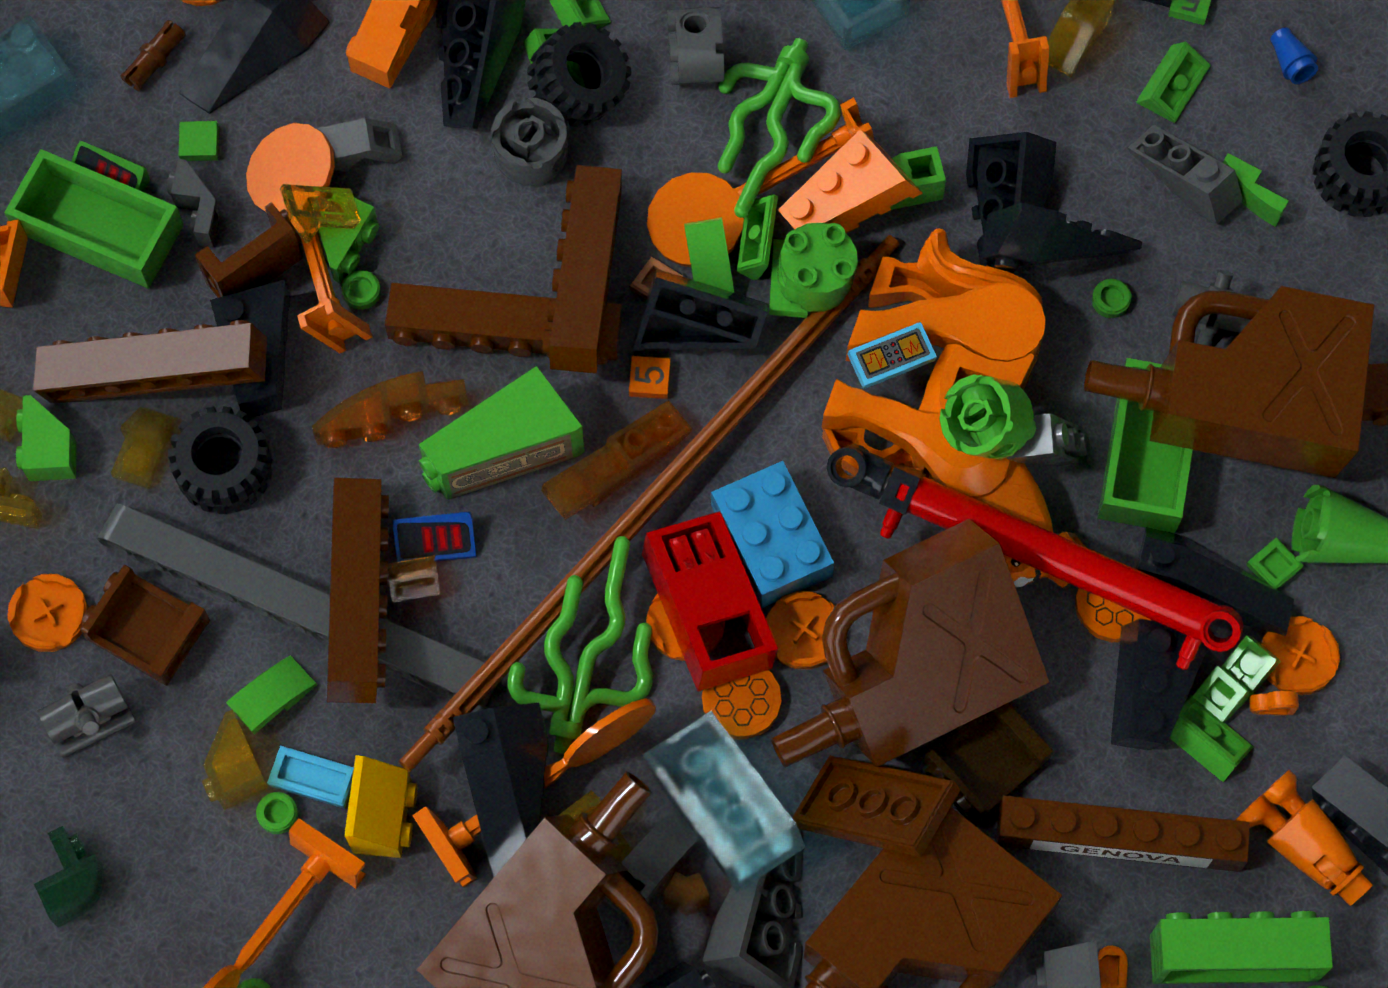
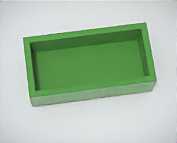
(95, 218)
(1142, 478)
(1240, 948)

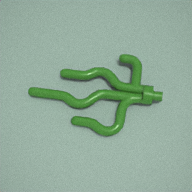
(782, 84)
(576, 699)

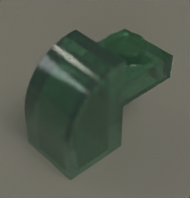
(74, 888)

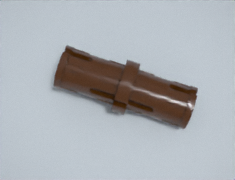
(153, 55)

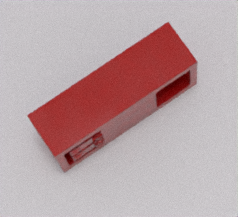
(706, 596)

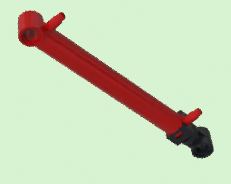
(911, 492)

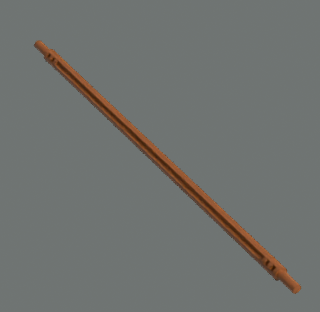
(642, 510)

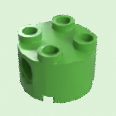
(817, 266)
(987, 417)

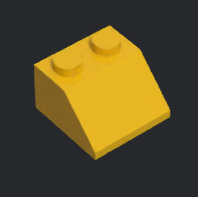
(379, 808)

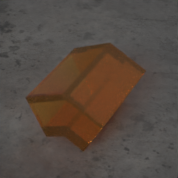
(413, 579)
(686, 894)

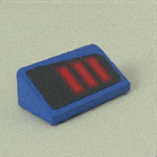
(439, 535)

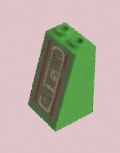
(502, 438)

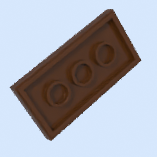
(876, 805)

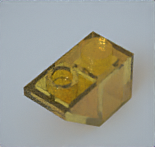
(1077, 33)

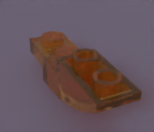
(372, 409)
(618, 462)

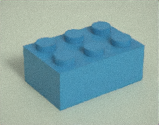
(773, 533)

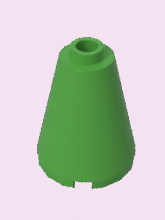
(1338, 530)

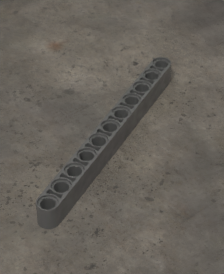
(277, 596)

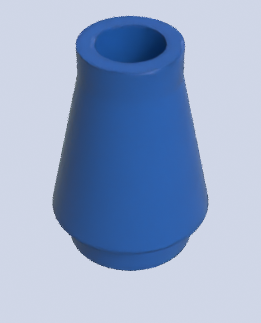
(1295, 59)

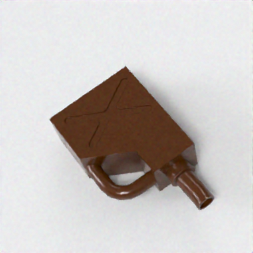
(1274, 397)
(937, 653)
(541, 913)
(940, 916)

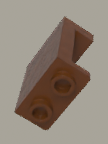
(255, 262)
(143, 625)

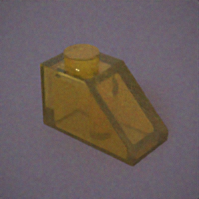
(232, 766)

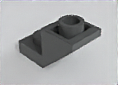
(361, 140)
(192, 194)

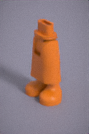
(1308, 839)

